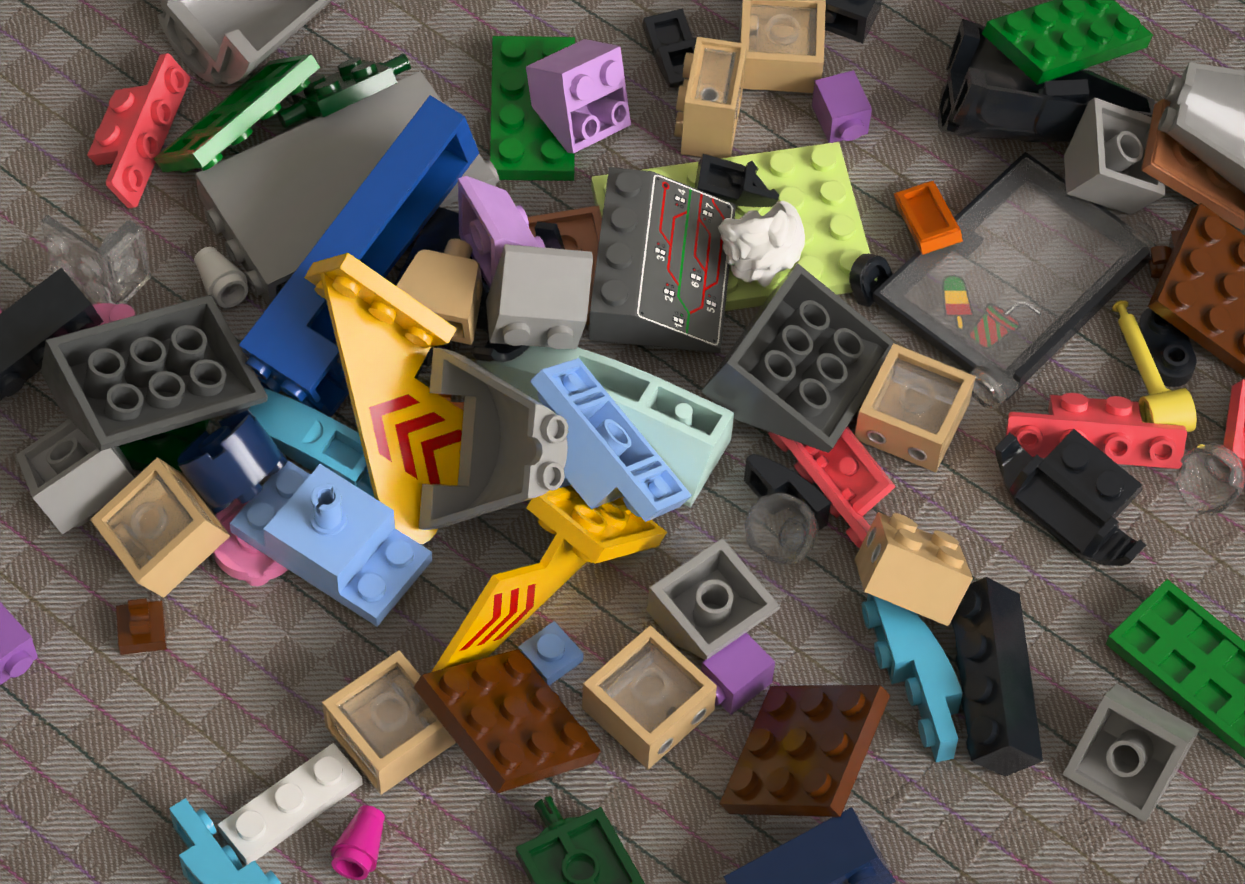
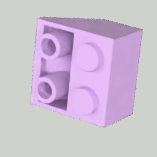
(580, 93)

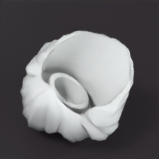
(763, 244)

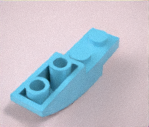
(313, 438)
(917, 658)
(205, 859)

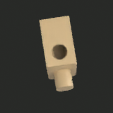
(448, 286)

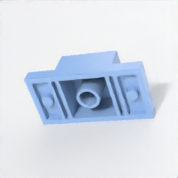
(604, 447)
(333, 539)

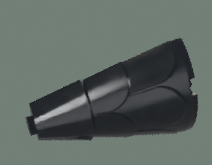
(998, 101)

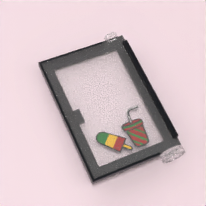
(1019, 280)

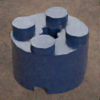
(231, 461)

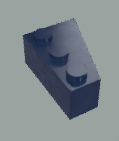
(827, 854)

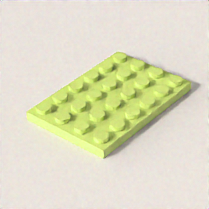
(819, 189)

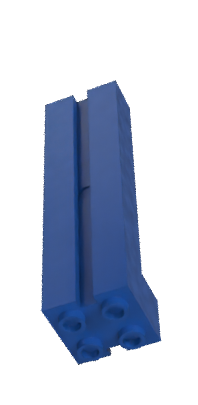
(294, 337)

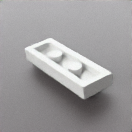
(290, 804)

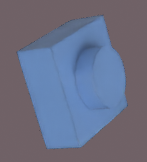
(551, 653)

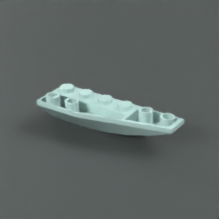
(676, 423)

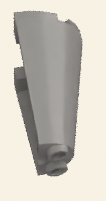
(232, 36)
(1209, 117)
(508, 445)

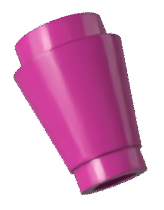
(359, 844)

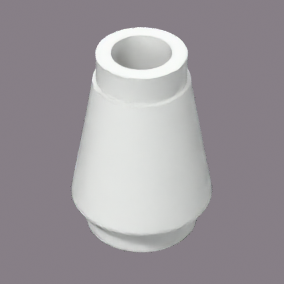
(221, 278)

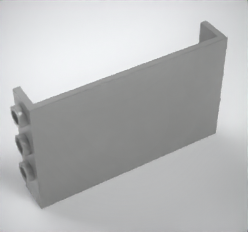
(292, 187)

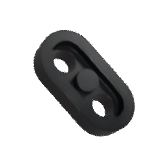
(1166, 343)

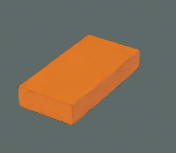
(928, 217)

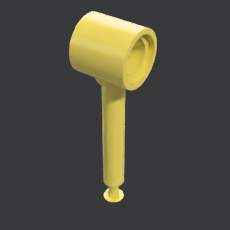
(1161, 404)

